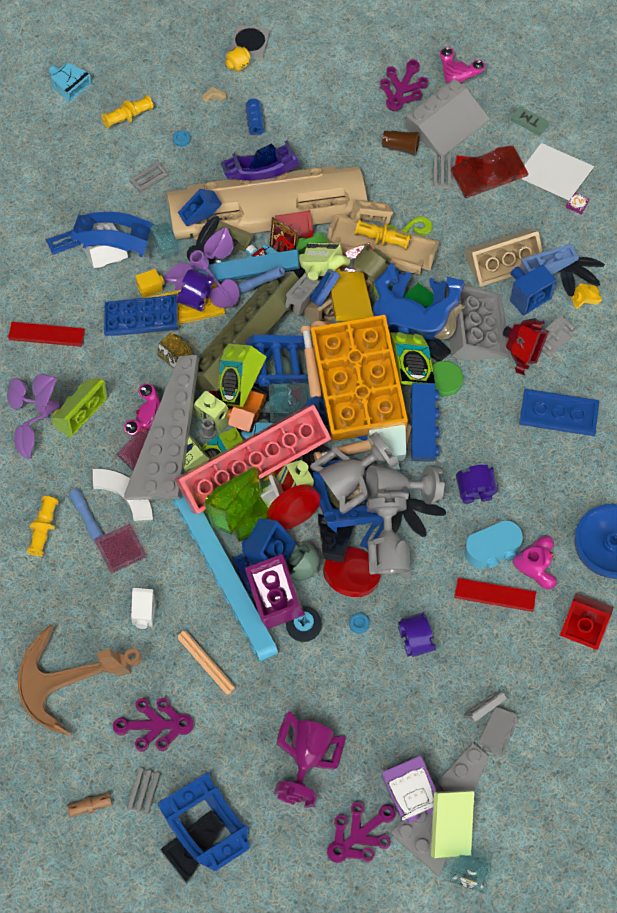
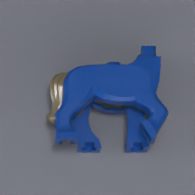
(410, 317)

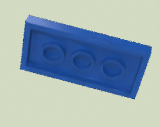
(559, 412)

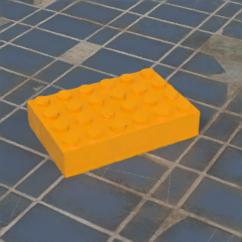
(358, 377)

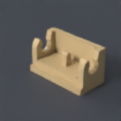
(371, 211)

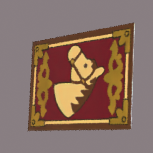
(278, 229)

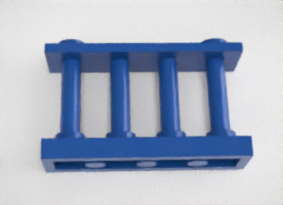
(275, 343)

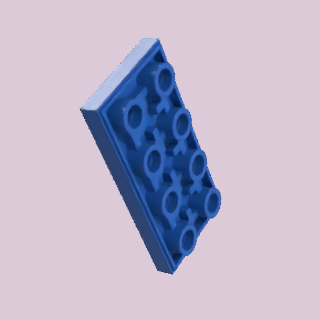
(141, 315)

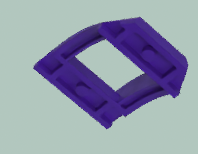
(235, 167)

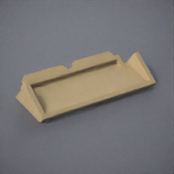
(417, 256)

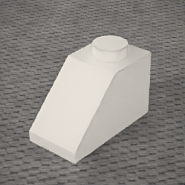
(143, 607)

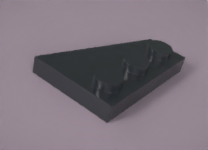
(334, 544)
(204, 834)

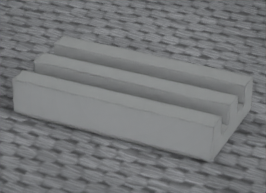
(442, 159)
(151, 179)
(485, 706)
(148, 773)

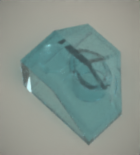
(285, 399)

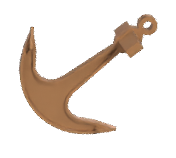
(36, 686)

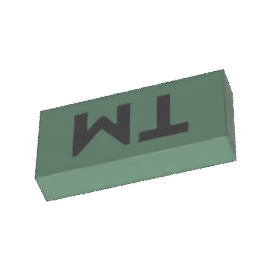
(530, 121)

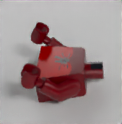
(525, 343)

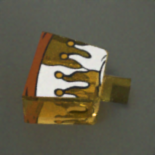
(172, 347)

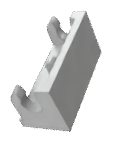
(301, 293)
(559, 333)
(498, 731)

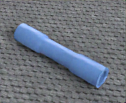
(270, 275)
(80, 504)

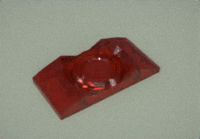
(489, 171)

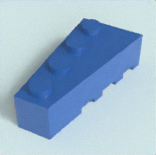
(423, 422)

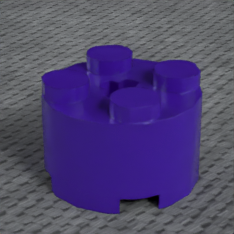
(195, 290)
(477, 484)
(417, 635)

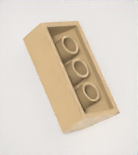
(498, 257)

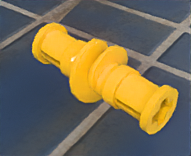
(126, 111)
(382, 233)
(41, 526)

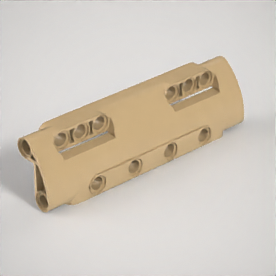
(274, 196)

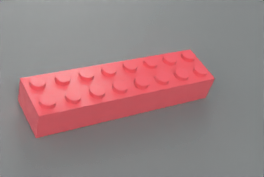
(264, 450)

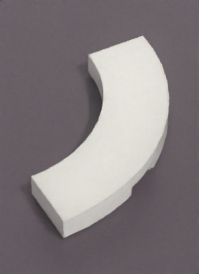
(118, 483)

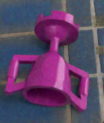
(308, 748)

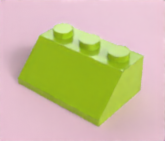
(80, 406)

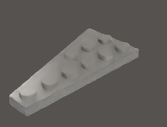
(418, 834)

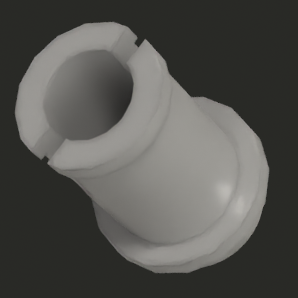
(208, 430)

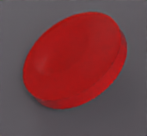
(294, 506)
(352, 575)

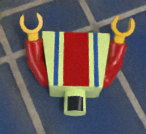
(293, 474)

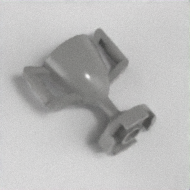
(348, 474)
(391, 483)
(388, 552)

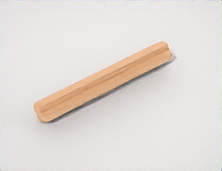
(206, 662)

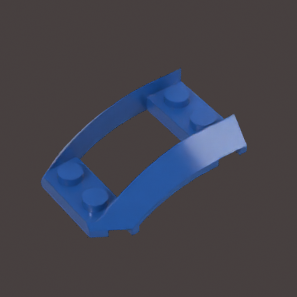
(135, 241)
(333, 517)
(189, 796)

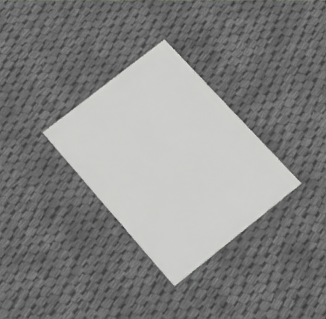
(556, 171)

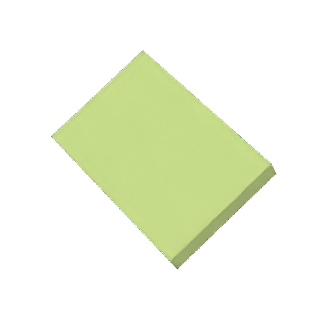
(452, 823)

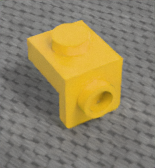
(586, 294)

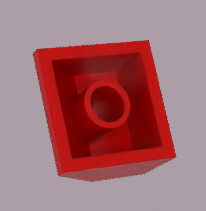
(586, 621)

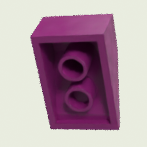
(274, 592)

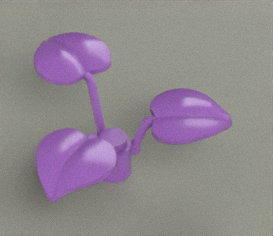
(217, 246)
(42, 389)

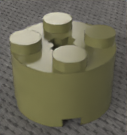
(371, 262)

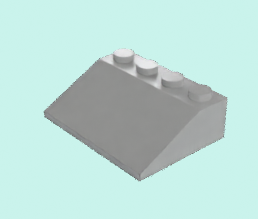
(447, 118)
(479, 326)

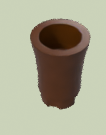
(401, 141)

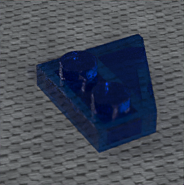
(264, 157)
(242, 563)

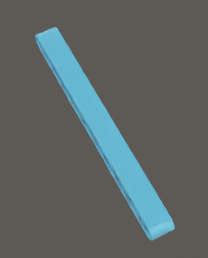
(228, 580)

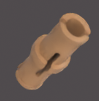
(89, 805)

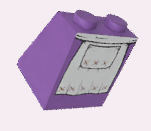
(410, 789)

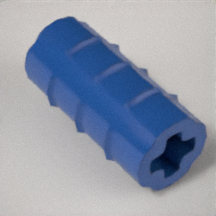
(254, 117)

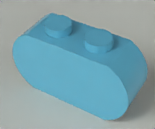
(493, 545)

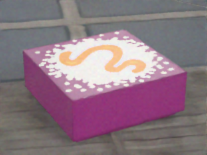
(577, 203)

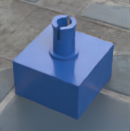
(531, 289)
(267, 541)

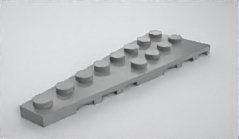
(167, 440)

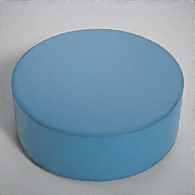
(181, 138)
(359, 623)

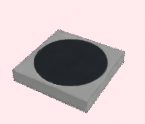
(252, 39)

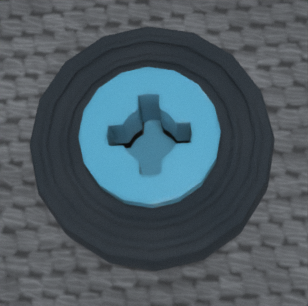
(305, 631)

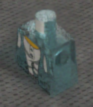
(470, 873)

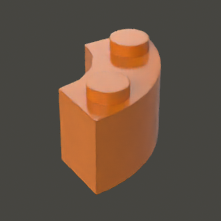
(247, 416)

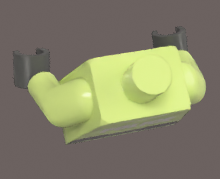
(321, 257)

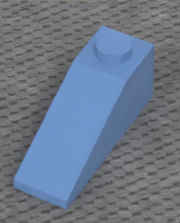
(553, 259)

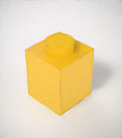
(149, 283)

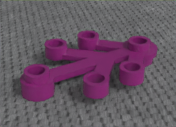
(403, 87)
(156, 725)
(358, 836)

